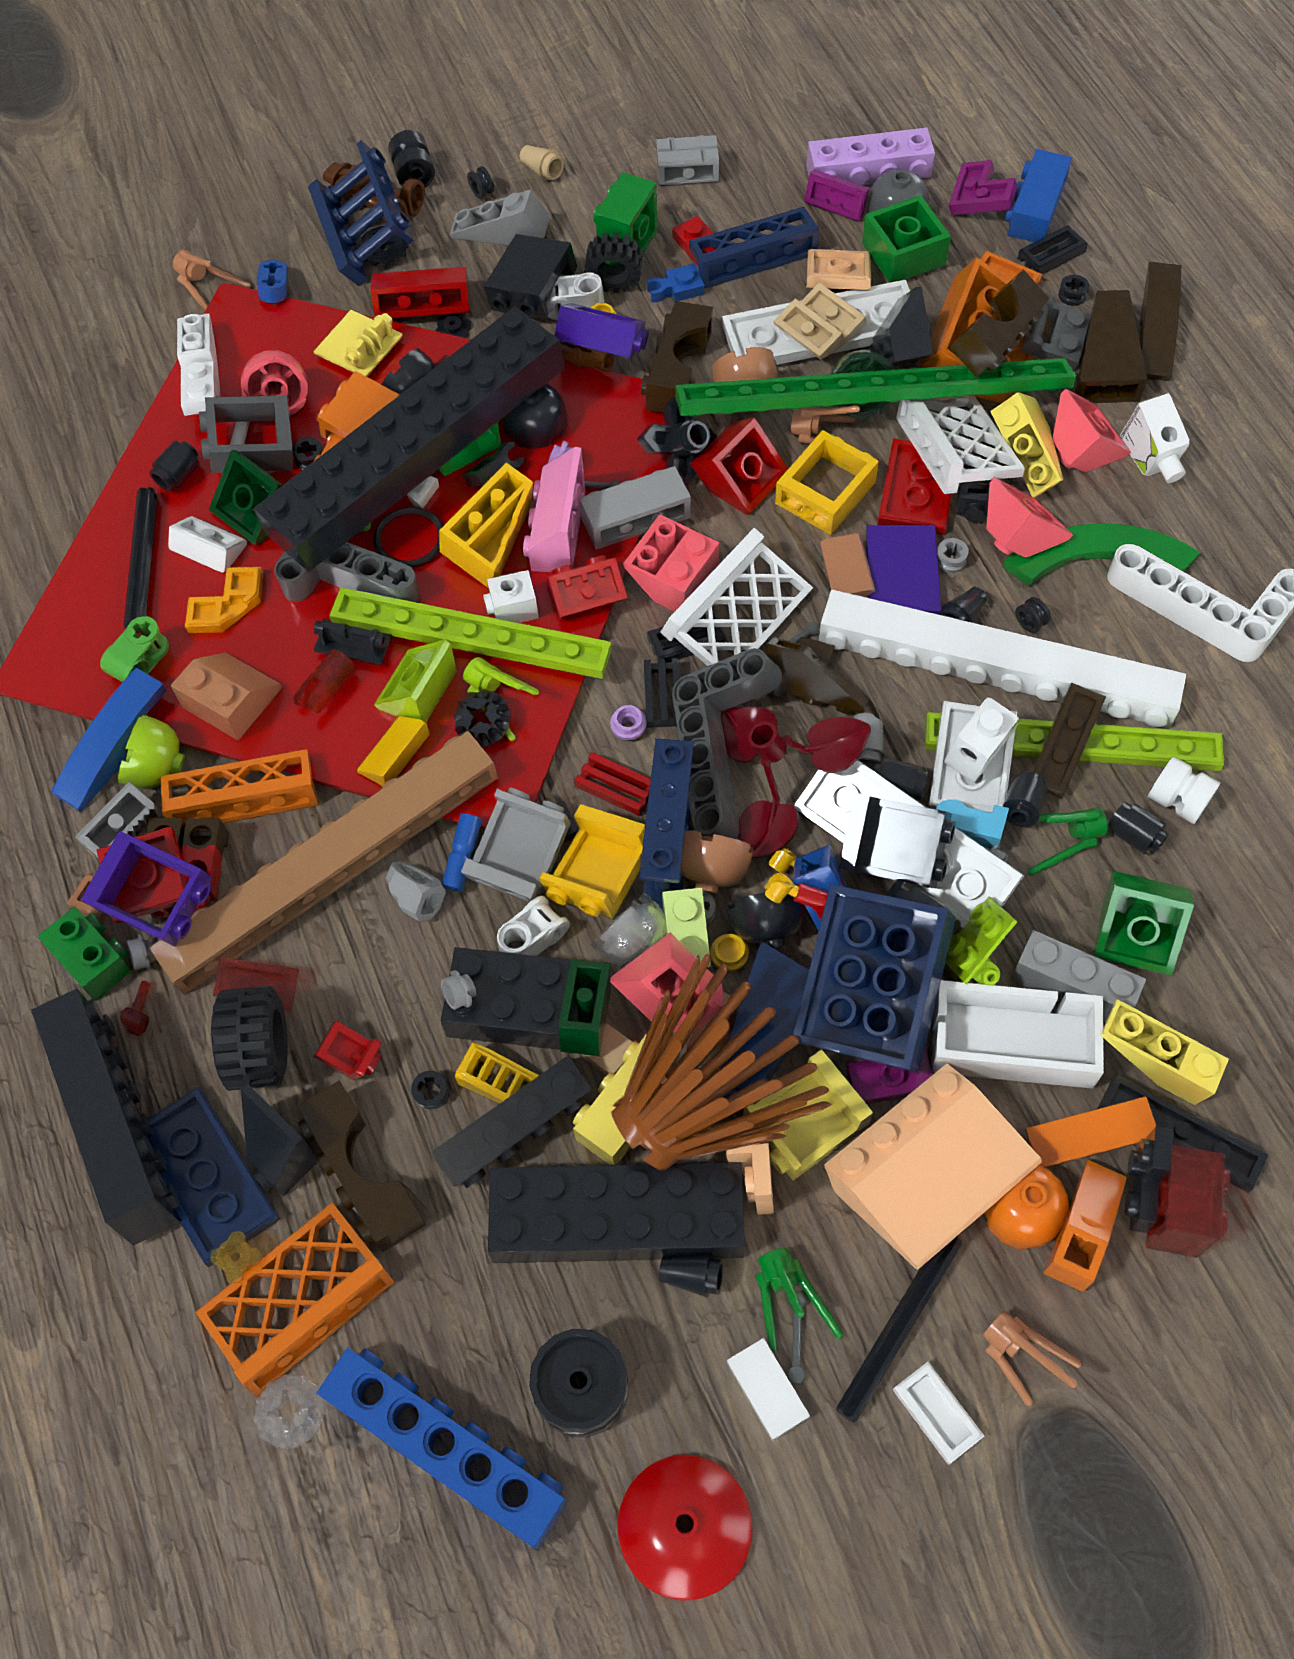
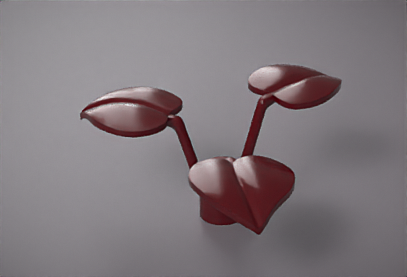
(754, 732)

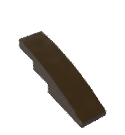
(1160, 319)

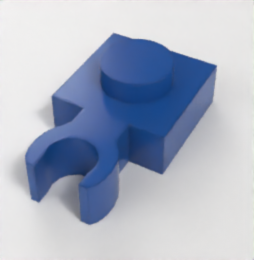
(678, 282)

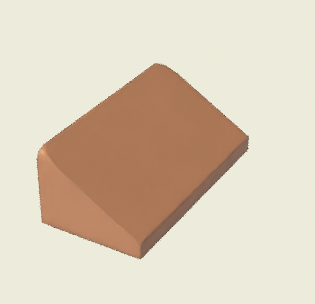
(847, 565)

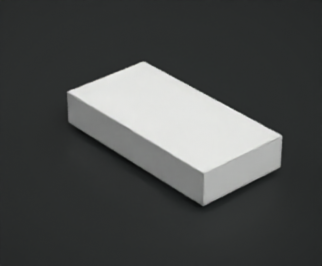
(768, 1389)
(938, 1413)

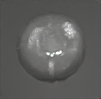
(631, 932)

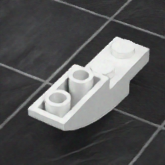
(197, 361)

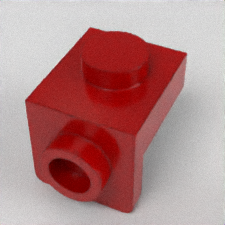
(348, 1051)

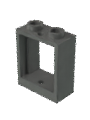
(248, 409)

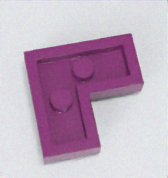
(978, 193)

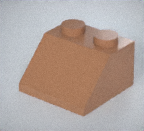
(224, 692)

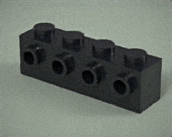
(510, 1121)

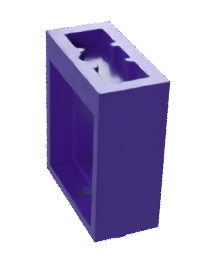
(601, 330)
(115, 871)

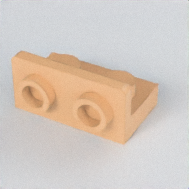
(758, 1175)

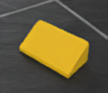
(394, 750)

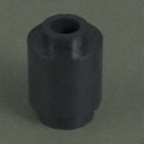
(174, 465)
(904, 776)
(1025, 799)
(1138, 828)

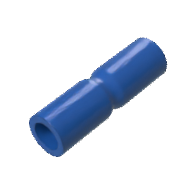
(462, 848)

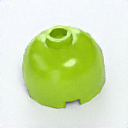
(151, 754)

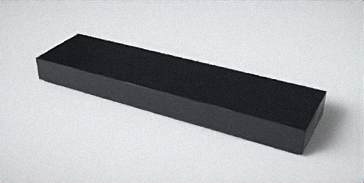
(1191, 1131)

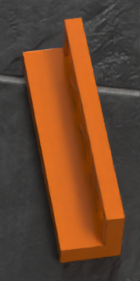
(239, 798)

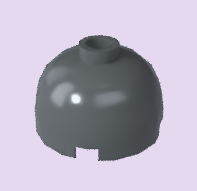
(895, 187)

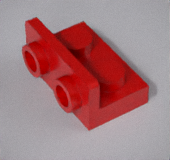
(586, 586)

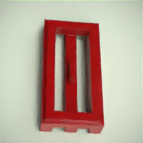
(621, 772)

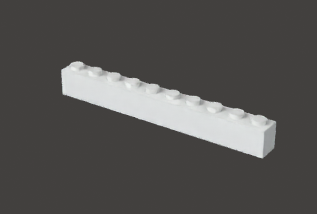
(1000, 657)

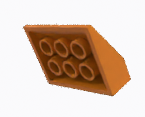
(964, 304)

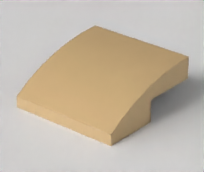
(821, 321)

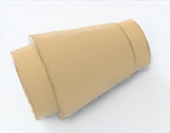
(542, 161)

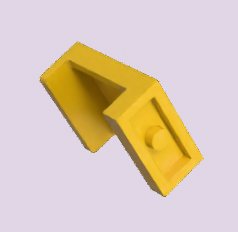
(597, 863)

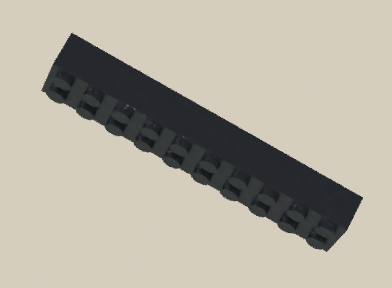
(410, 438)

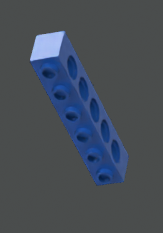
(345, 1391)

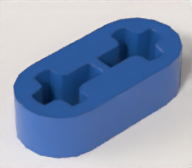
(272, 281)

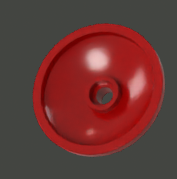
(692, 1562)

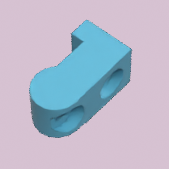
(979, 825)

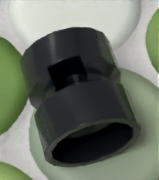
(411, 157)

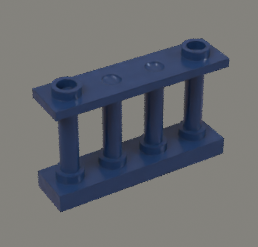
(335, 218)
(666, 818)

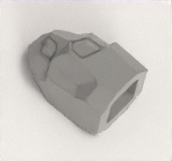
(415, 890)

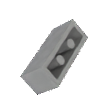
(634, 506)
(1062, 968)

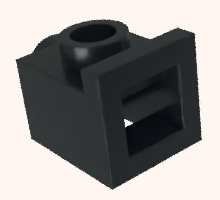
(973, 499)

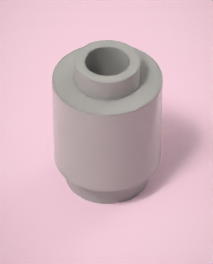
(874, 747)

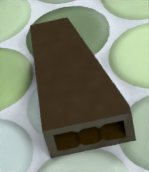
(1112, 353)

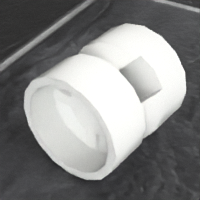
(1183, 790)

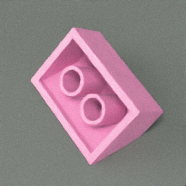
(557, 513)

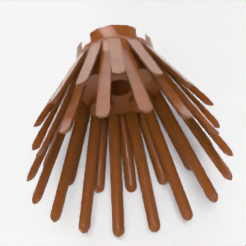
(677, 1110)

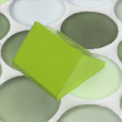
(419, 681)

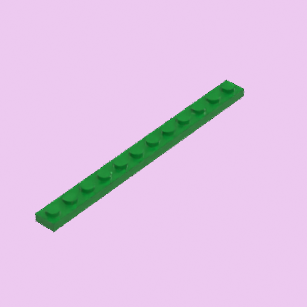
(871, 387)

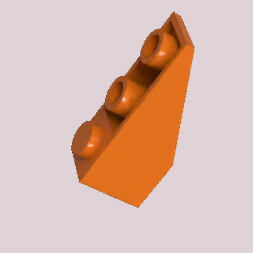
(1087, 1227)

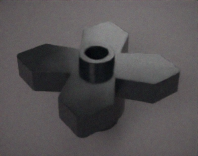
(679, 438)

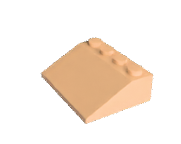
(931, 1165)

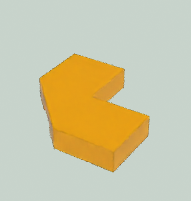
(218, 613)

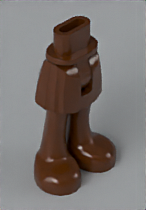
(409, 197)

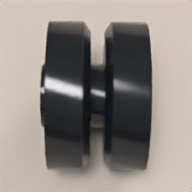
(582, 1410)

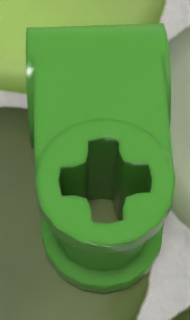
(135, 651)

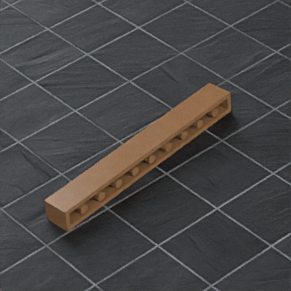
(326, 861)

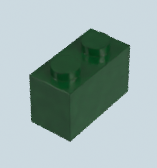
(584, 1007)

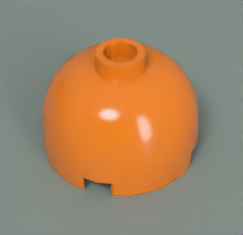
(1030, 1212)

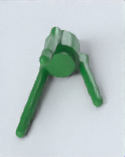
(1082, 824)
(781, 1273)

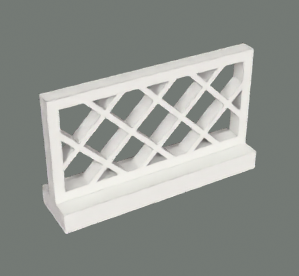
(935, 443)
(722, 580)

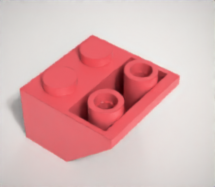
(672, 561)
(664, 969)

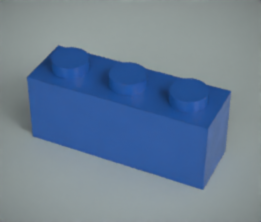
(1038, 195)

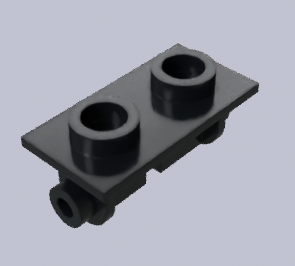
(352, 641)

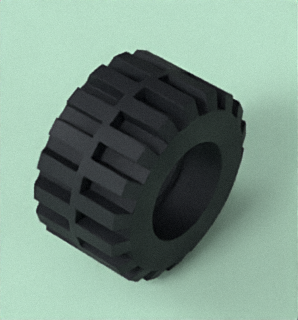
(249, 1037)

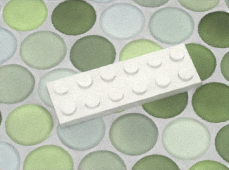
(757, 327)
(971, 869)

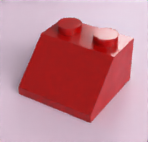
(740, 465)

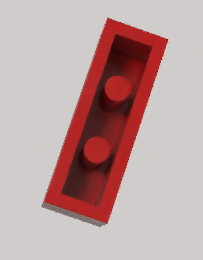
(421, 292)

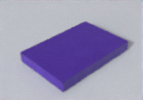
(904, 565)

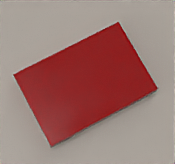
(911, 491)

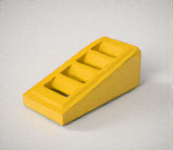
(491, 1059)

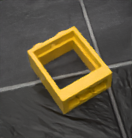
(814, 506)

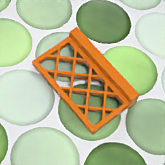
(307, 1328)

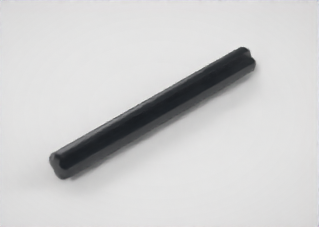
(140, 555)
(895, 1332)

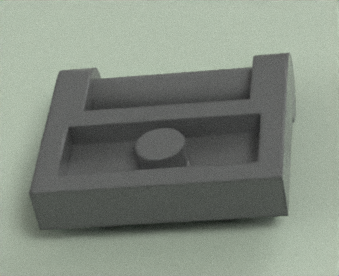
(1066, 333)

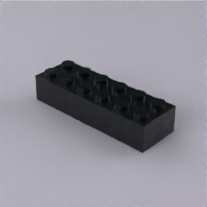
(106, 1117)
(615, 1212)

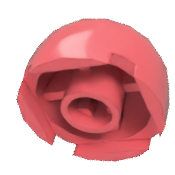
(275, 375)

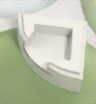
(423, 492)

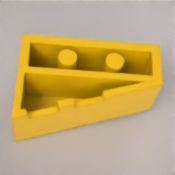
(488, 525)

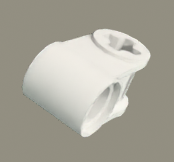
(576, 289)
(534, 926)

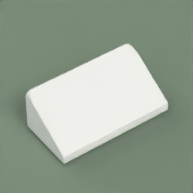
(205, 543)

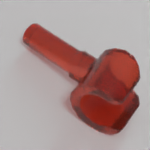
(132, 1018)

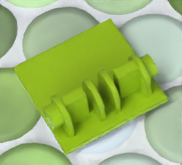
(976, 942)

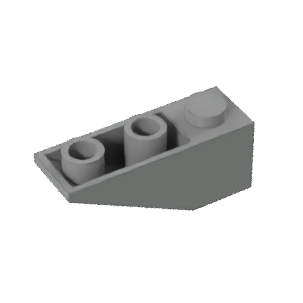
(502, 219)

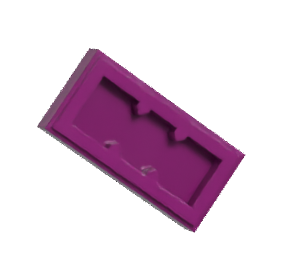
(836, 195)
(884, 1083)

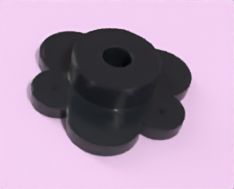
(454, 325)

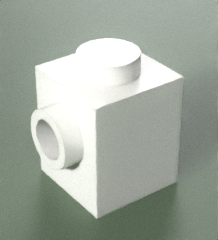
(511, 598)

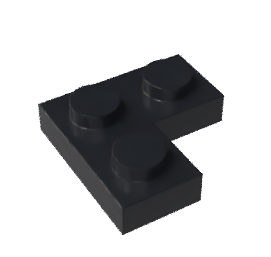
(1148, 1166)

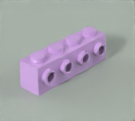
(868, 156)

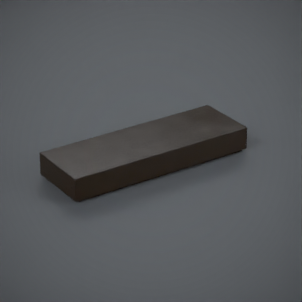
(1068, 738)

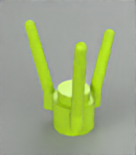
(485, 676)

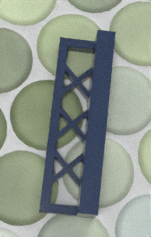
(759, 250)

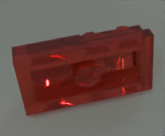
(243, 974)

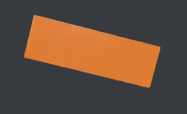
(1091, 1132)

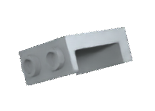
(518, 845)

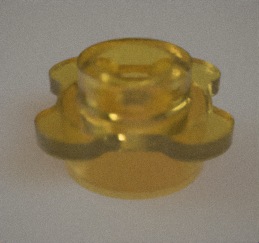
(223, 1256)

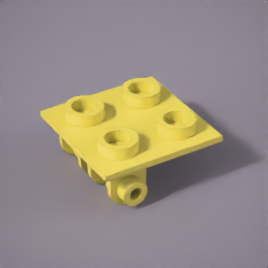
(359, 342)

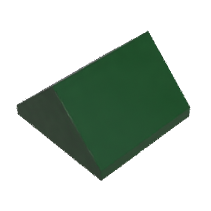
(238, 492)

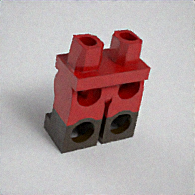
(198, 848)

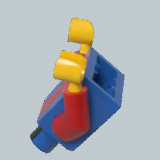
(811, 878)

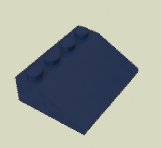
(874, 977)

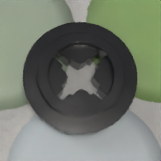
(395, 249)
(497, 712)

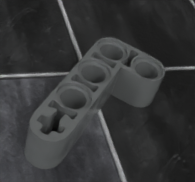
(350, 569)

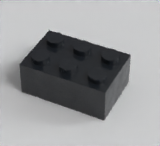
(514, 999)

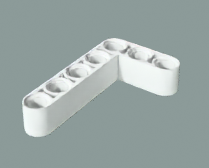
(1199, 607)

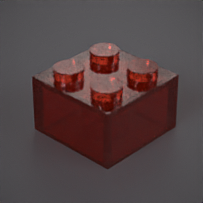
(1191, 1203)

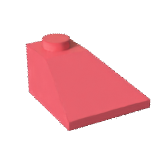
(1085, 435)
(1021, 521)

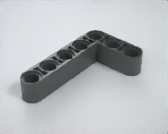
(697, 707)

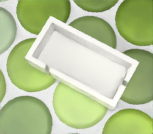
(1016, 1036)

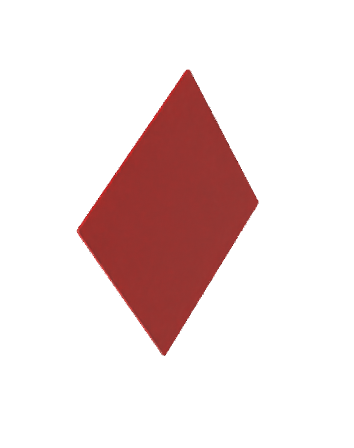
(84, 603)

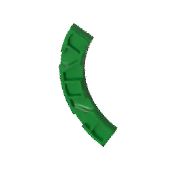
(1100, 542)

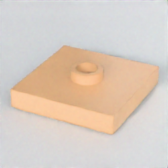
(839, 269)

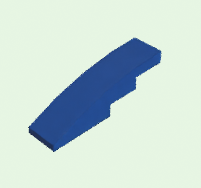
(105, 740)

